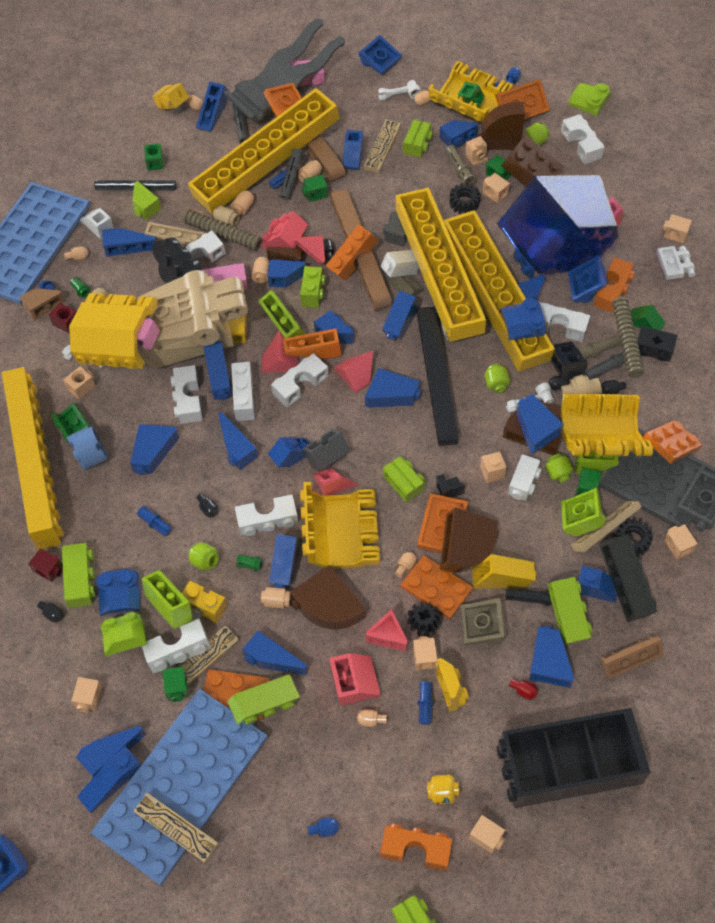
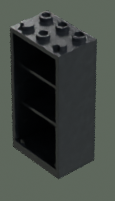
(572, 758)

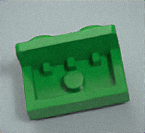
(70, 420)

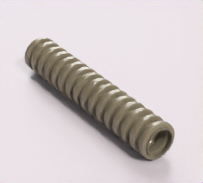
(223, 230)
(628, 338)

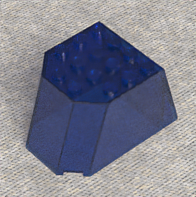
(561, 222)

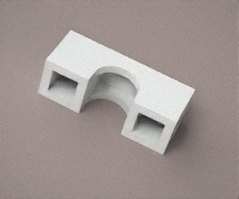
(589, 147)
(207, 246)
(574, 322)
(310, 370)
(185, 381)
(242, 391)
(251, 521)
(192, 643)

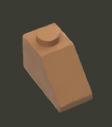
(41, 301)

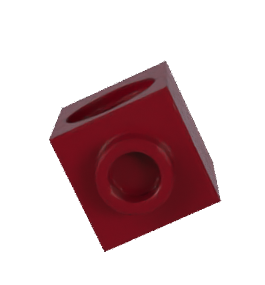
(62, 317)
(46, 565)

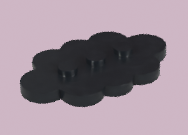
(173, 259)

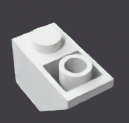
(97, 221)

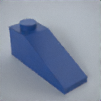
(212, 106)
(123, 241)
(238, 447)
(271, 656)
(100, 751)
(109, 779)

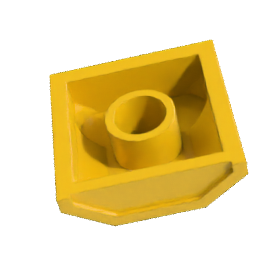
(449, 681)

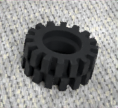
(464, 191)
(641, 530)

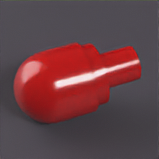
(524, 688)

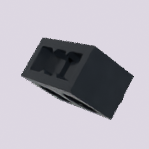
(568, 360)

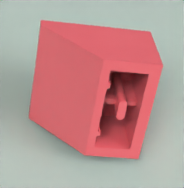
(284, 231)
(354, 678)

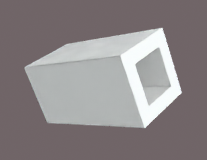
(400, 263)
(523, 478)

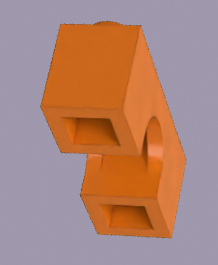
(343, 260)
(618, 273)
(397, 840)

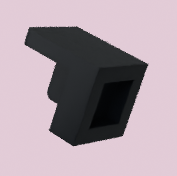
(450, 487)

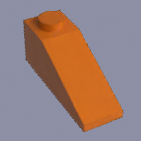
(323, 344)

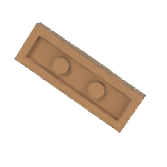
(632, 657)

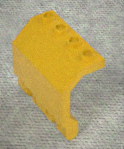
(449, 92)
(107, 330)
(602, 425)
(338, 528)

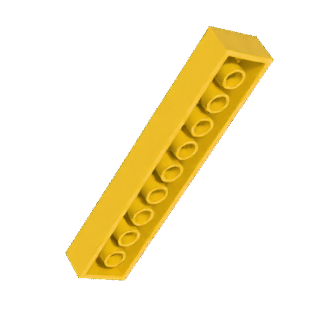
(264, 150)
(440, 265)
(494, 287)
(31, 459)

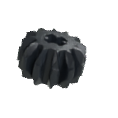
(430, 623)

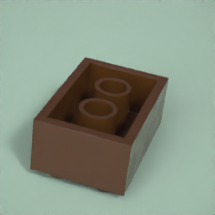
(529, 161)

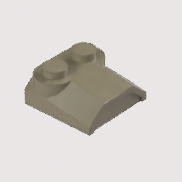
(484, 622)

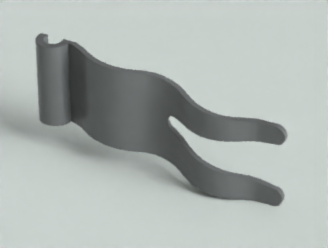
(250, 93)

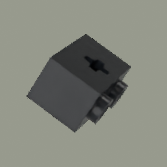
(656, 343)

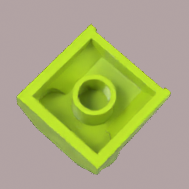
(590, 97)
(582, 513)
(123, 633)

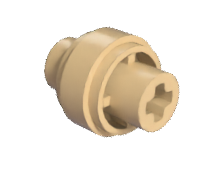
(582, 385)

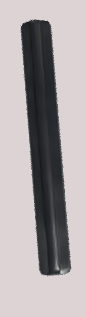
(129, 184)

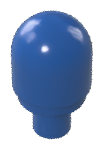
(513, 75)
(46, 284)
(324, 827)

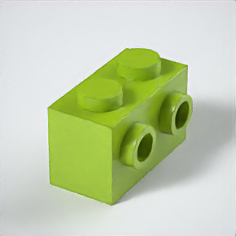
(311, 287)

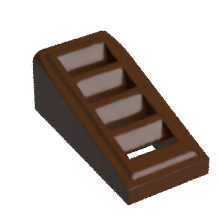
(286, 254)

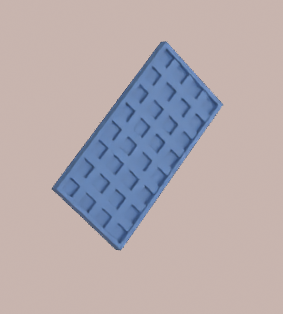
(34, 235)
(187, 773)

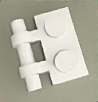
(671, 264)

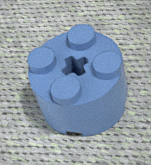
(87, 447)

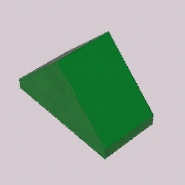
(647, 317)

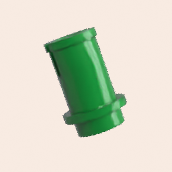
(82, 289)
(249, 562)

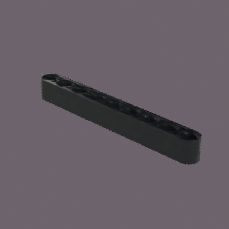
(437, 377)

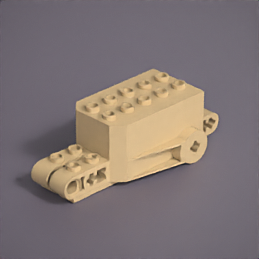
(192, 315)

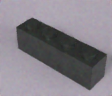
(628, 578)

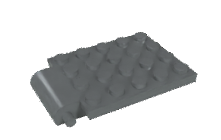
(670, 492)

